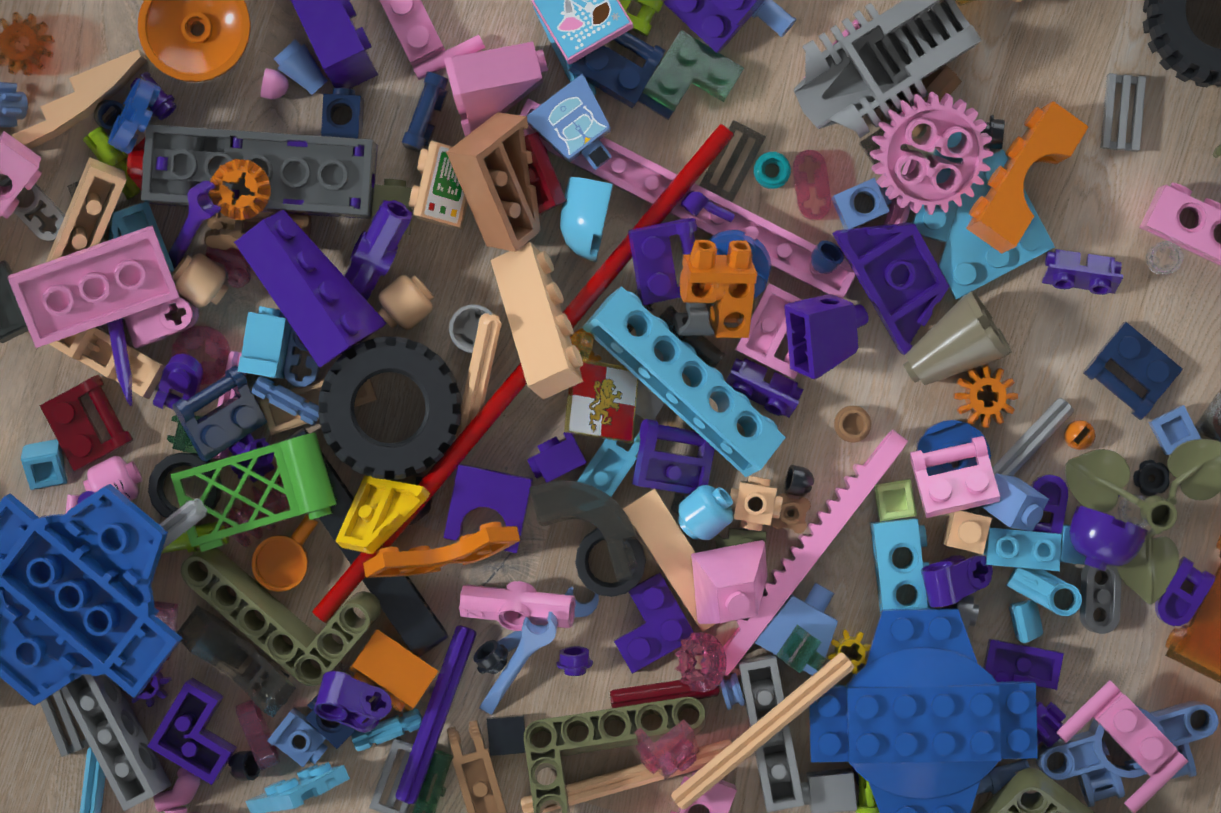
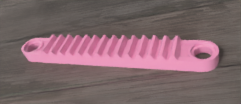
(813, 545)

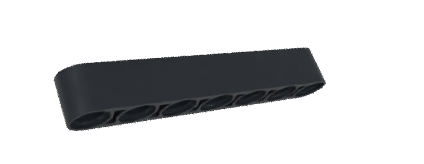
(396, 595)

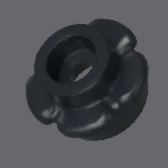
(995, 129)
(1161, 480)
(491, 657)

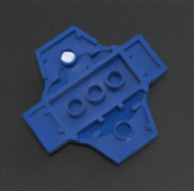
(80, 595)
(923, 716)

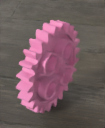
(941, 121)

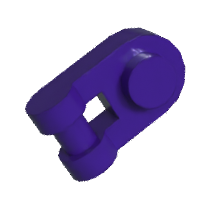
(180, 374)
(1057, 492)
(1176, 605)

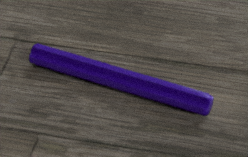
(435, 714)

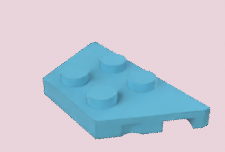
(291, 793)

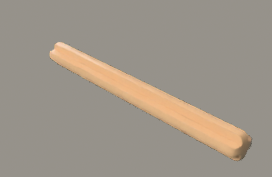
(762, 731)
(623, 780)

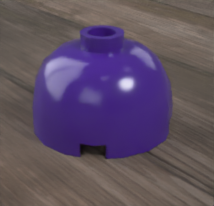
(1104, 538)

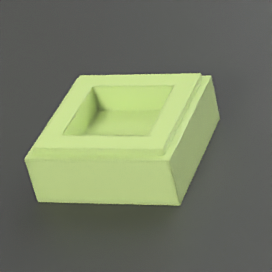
(895, 500)

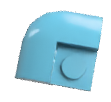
(585, 215)

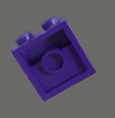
(714, 20)

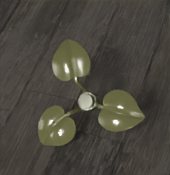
(1098, 481)

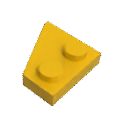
(378, 512)

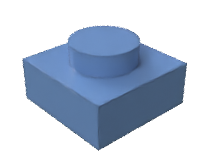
(1173, 429)

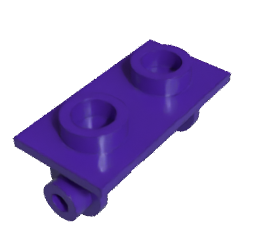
(1098, 276)
(777, 397)

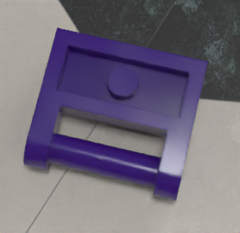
(654, 258)
(667, 469)

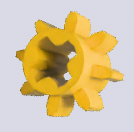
(848, 641)

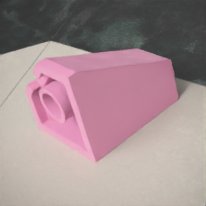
(493, 81)
(729, 582)

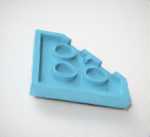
(971, 261)

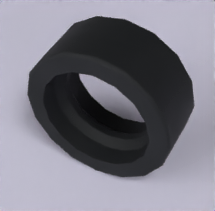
(160, 472)
(598, 586)

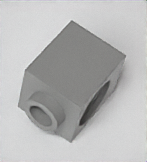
(830, 791)

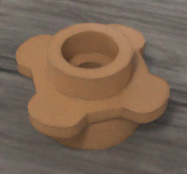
(797, 522)

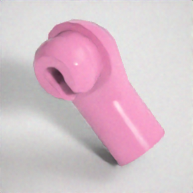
(181, 794)

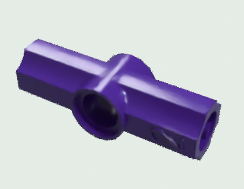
(377, 247)

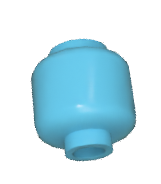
(705, 512)

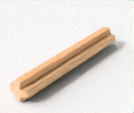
(479, 368)

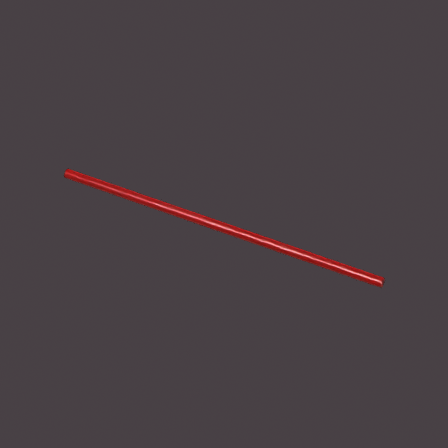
(516, 381)

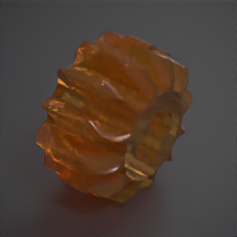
(37, 41)

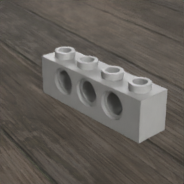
(116, 739)
(776, 757)

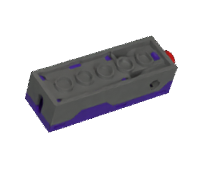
(304, 170)

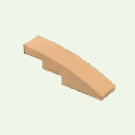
(90, 89)
(95, 350)
(667, 546)

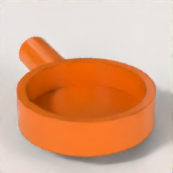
(282, 560)

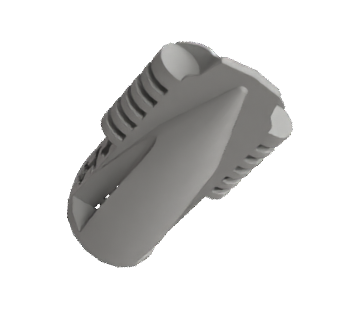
(880, 61)

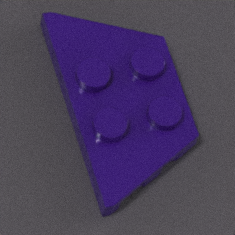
(895, 275)

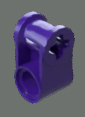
(955, 578)
(348, 702)

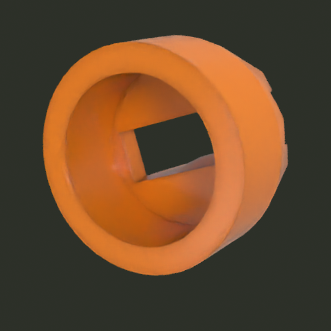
(1074, 430)

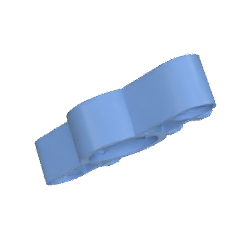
(1099, 778)

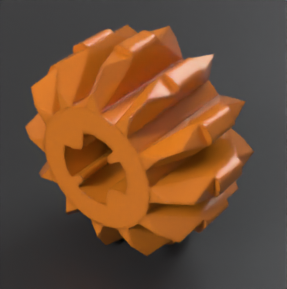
(993, 386)

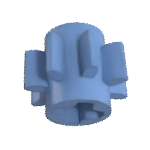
(12, 105)

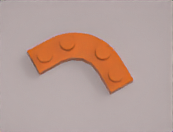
(423, 560)

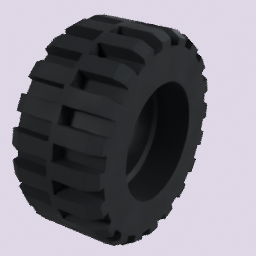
(1179, 45)
(403, 457)

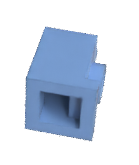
(294, 725)

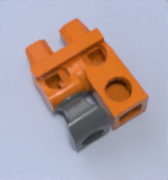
(718, 280)

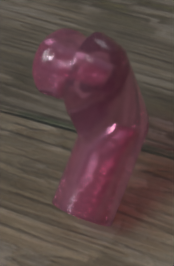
(234, 263)

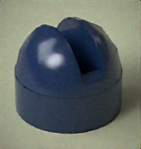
(826, 257)

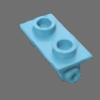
(1023, 549)

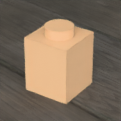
(966, 531)

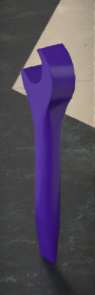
(199, 210)
(121, 357)

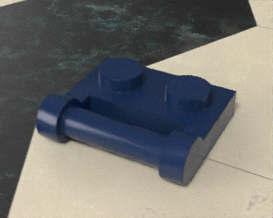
(616, 73)
(431, 99)
(1139, 360)
(225, 423)

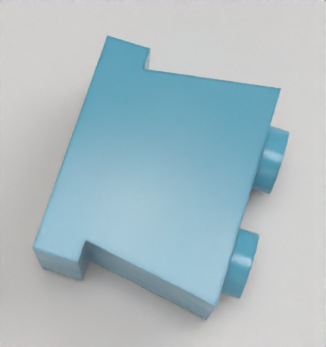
(265, 343)

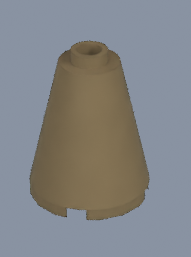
(957, 343)

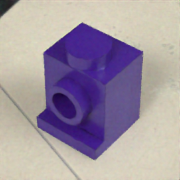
(556, 458)

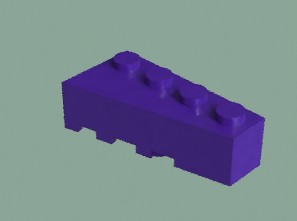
(337, 41)
(308, 288)

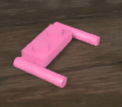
(420, 37)
(1134, 734)

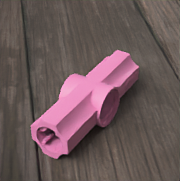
(516, 603)

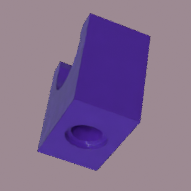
(492, 489)

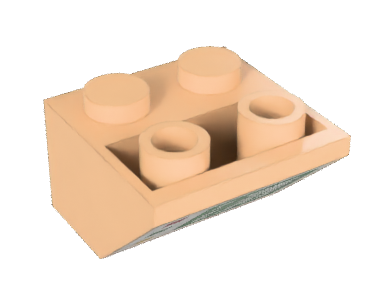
(440, 194)

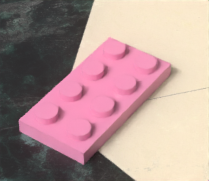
(93, 286)

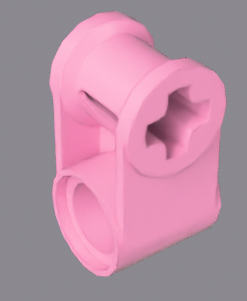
(157, 322)

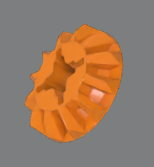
(256, 181)

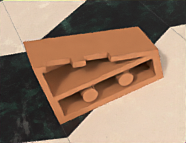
(496, 181)

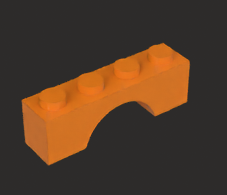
(1003, 213)

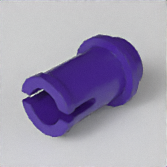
(164, 104)

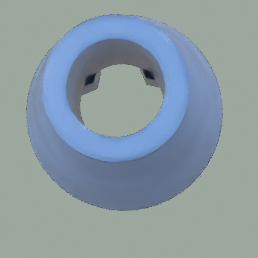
(300, 66)

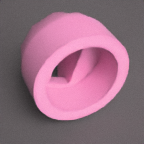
(274, 84)

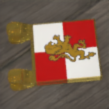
(604, 401)

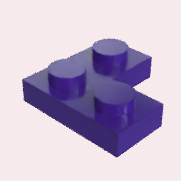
(662, 628)
(1023, 663)

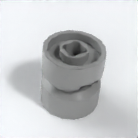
(465, 325)

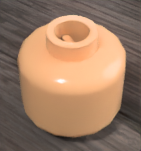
(200, 280)
(405, 302)

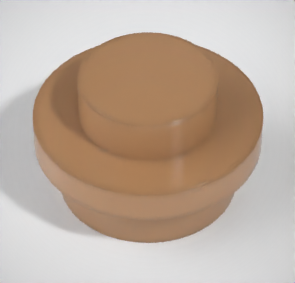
(852, 424)

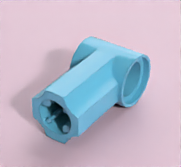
(1041, 588)

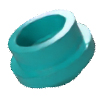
(778, 160)

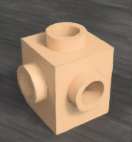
(759, 488)

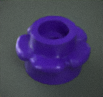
(574, 660)

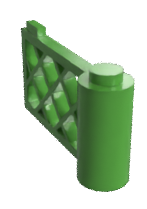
(302, 476)

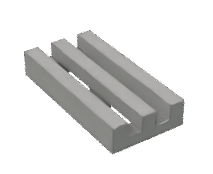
(1126, 81)
(56, 728)
(388, 808)

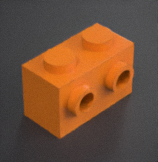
(393, 669)

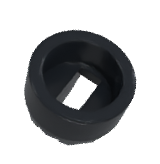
(102, 108)
(798, 481)
(238, 768)

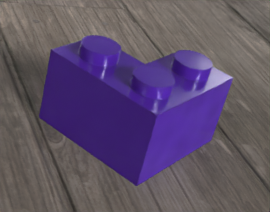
(184, 734)

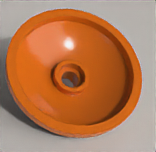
(172, 47)

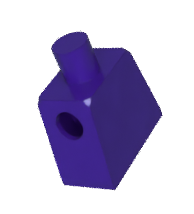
(822, 333)

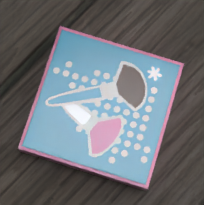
(582, 24)

